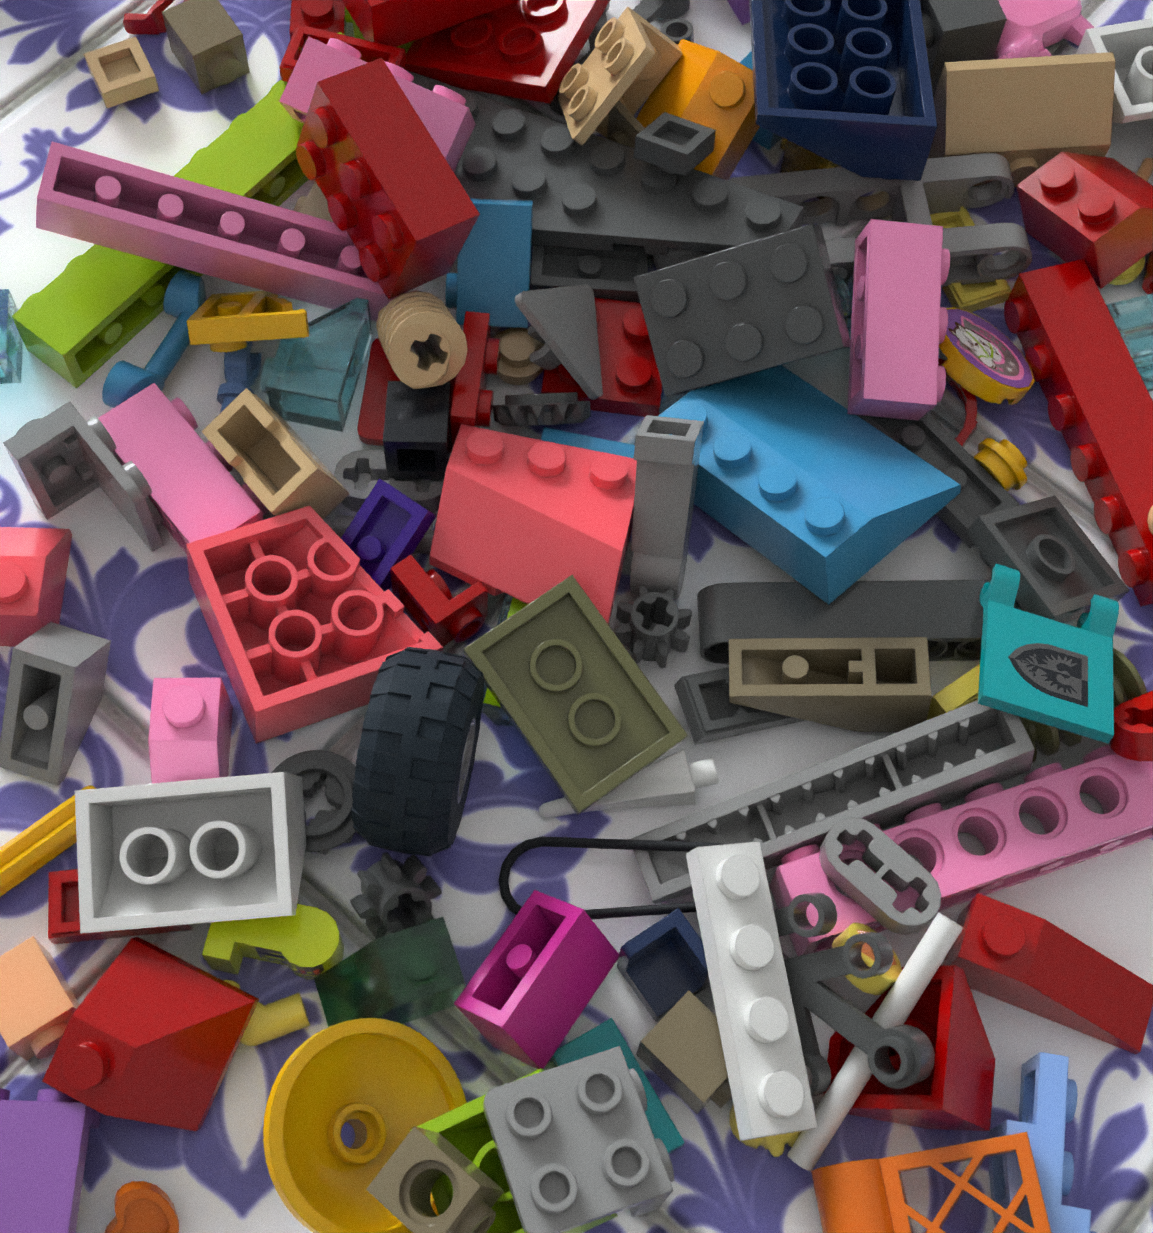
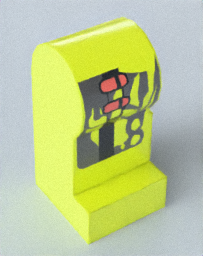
(302, 941)

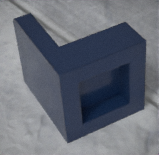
(664, 964)

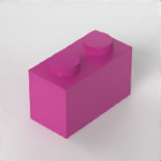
(537, 979)

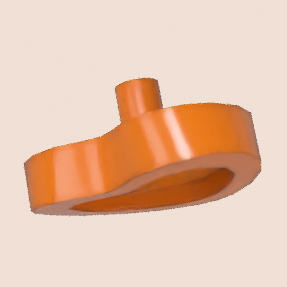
(143, 1209)

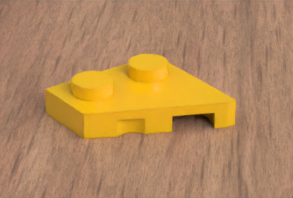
(239, 317)

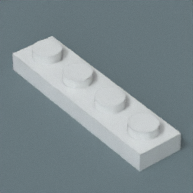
(750, 991)

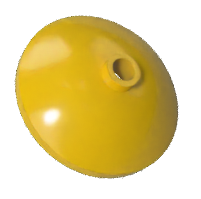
(379, 1082)

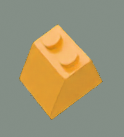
(712, 93)

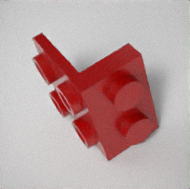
(470, 400)

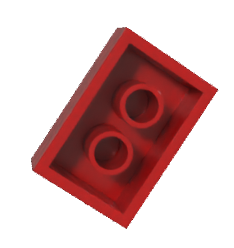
(384, 178)

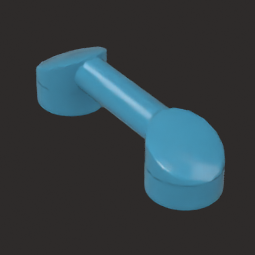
(182, 298)

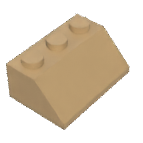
(1025, 109)

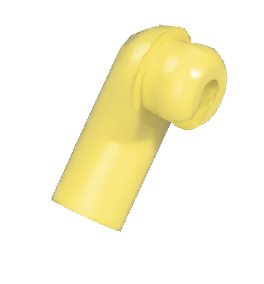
(274, 1019)

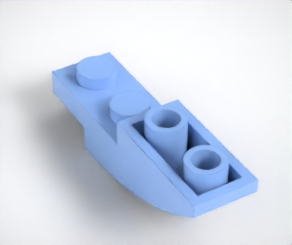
(1045, 1107)

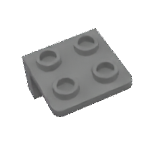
(69, 458)
(578, 1144)

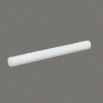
(891, 1013)

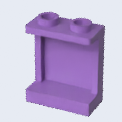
(42, 1161)

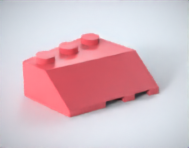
(532, 515)
(296, 620)

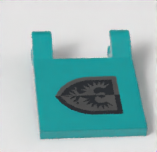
(1046, 666)

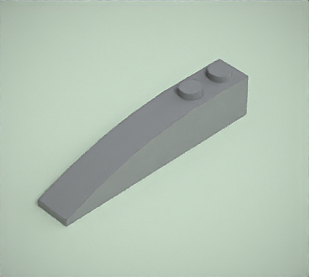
(874, 782)

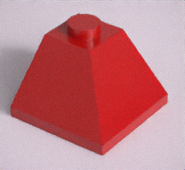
(151, 1039)

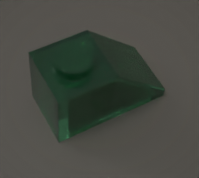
(394, 977)

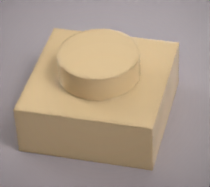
(121, 72)

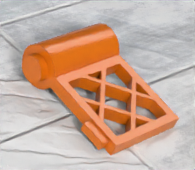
(872, 1196)

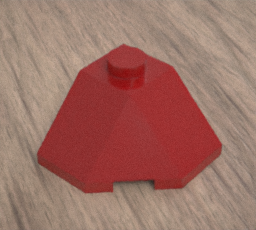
(962, 1078)

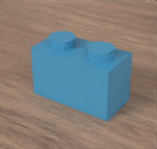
(494, 263)

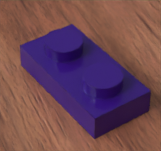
(386, 531)

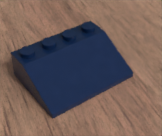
(846, 81)

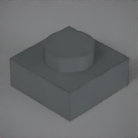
(674, 144)

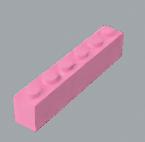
(201, 229)

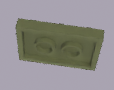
(575, 694)

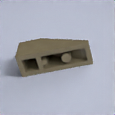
(835, 681)

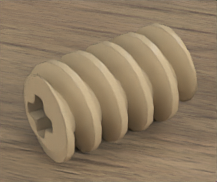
(438, 340)

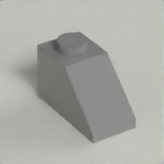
(51, 700)

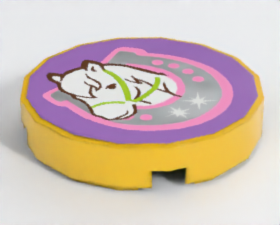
(984, 359)

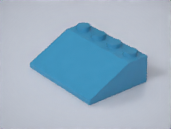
(807, 478)

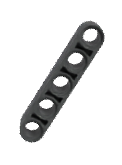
(935, 609)

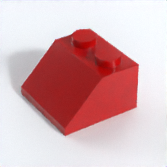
(1089, 212)

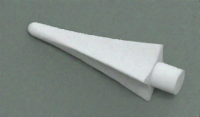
(659, 784)

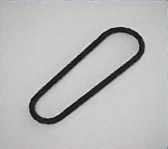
(600, 844)

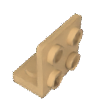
(623, 67)

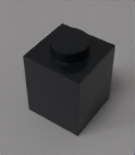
(417, 431)

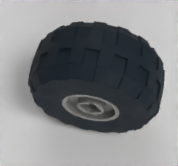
(417, 751)

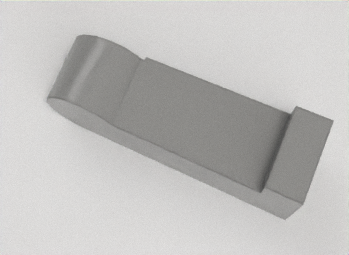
(663, 501)

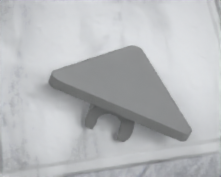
(568, 329)

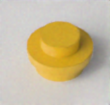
(1003, 462)

